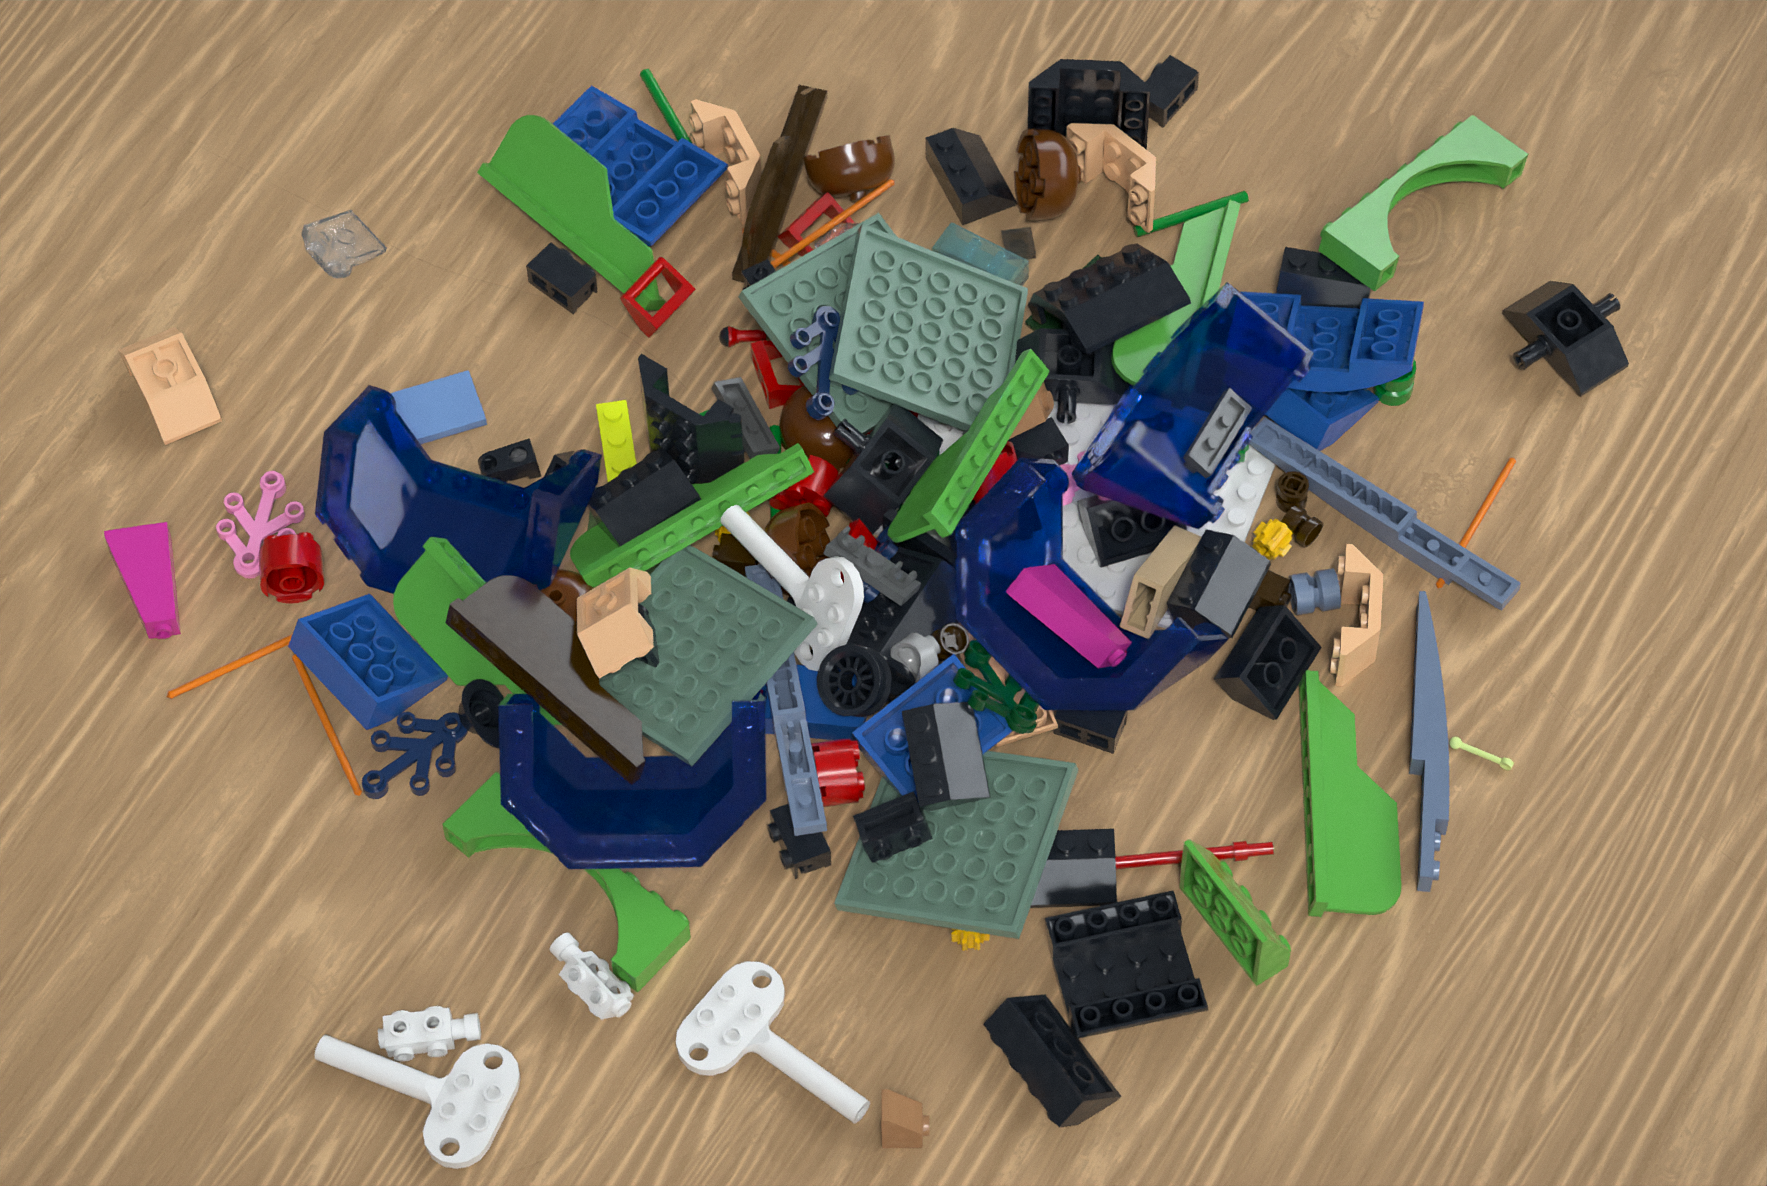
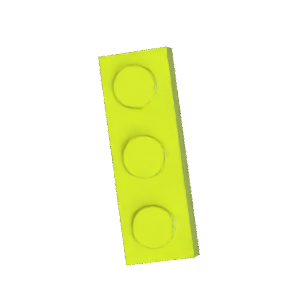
(616, 437)

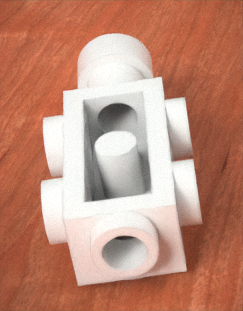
(593, 987)
(420, 1038)

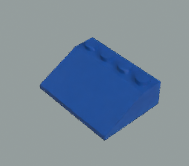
(1320, 416)
(365, 659)
(884, 735)

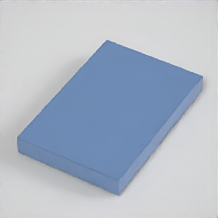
(440, 407)

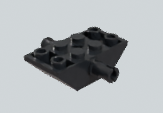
(1569, 334)
(1073, 373)
(865, 484)

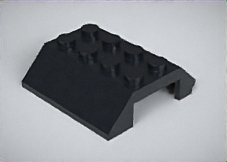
(1111, 297)
(699, 444)

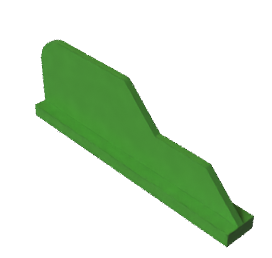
(571, 199)
(1200, 268)
(960, 470)
(746, 485)
(422, 608)
(1346, 814)

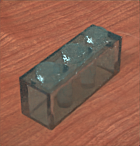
(981, 254)

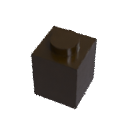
(733, 554)
(1272, 592)

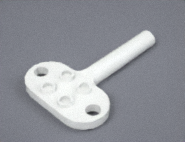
(822, 595)
(737, 1021)
(464, 1104)

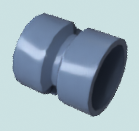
(1314, 591)

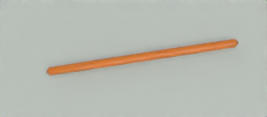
(832, 223)
(1483, 509)
(229, 667)
(327, 725)

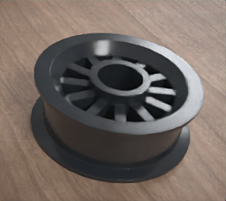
(848, 699)

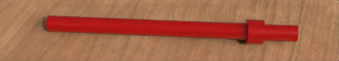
(1238, 850)

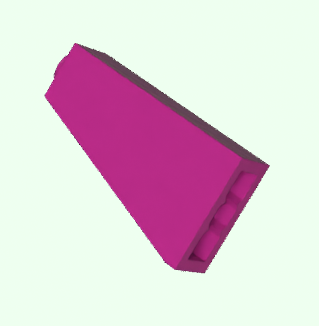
(148, 572)
(1069, 614)

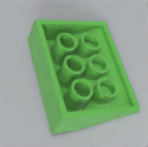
(1232, 914)

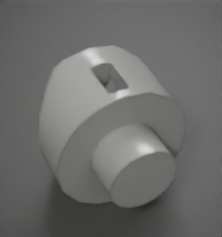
(917, 654)

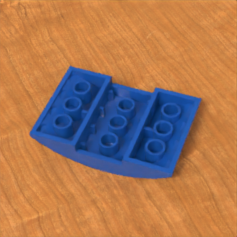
(647, 171)
(1349, 344)

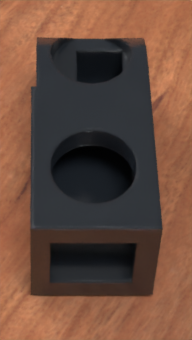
(510, 462)

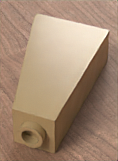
(1156, 581)

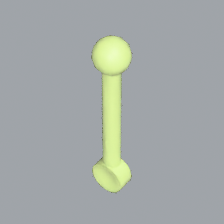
(1505, 763)

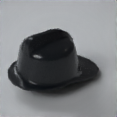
(480, 710)

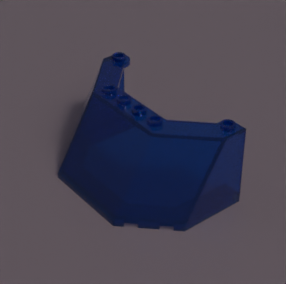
(1155, 421)
(390, 498)
(1023, 528)
(601, 821)

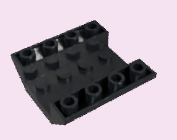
(1089, 95)
(930, 608)
(1123, 965)

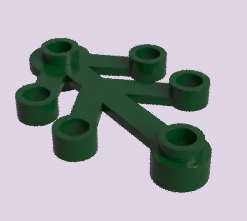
(1021, 716)

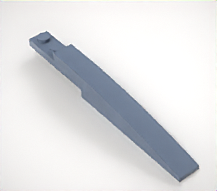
(1384, 516)
(792, 734)
(1429, 744)

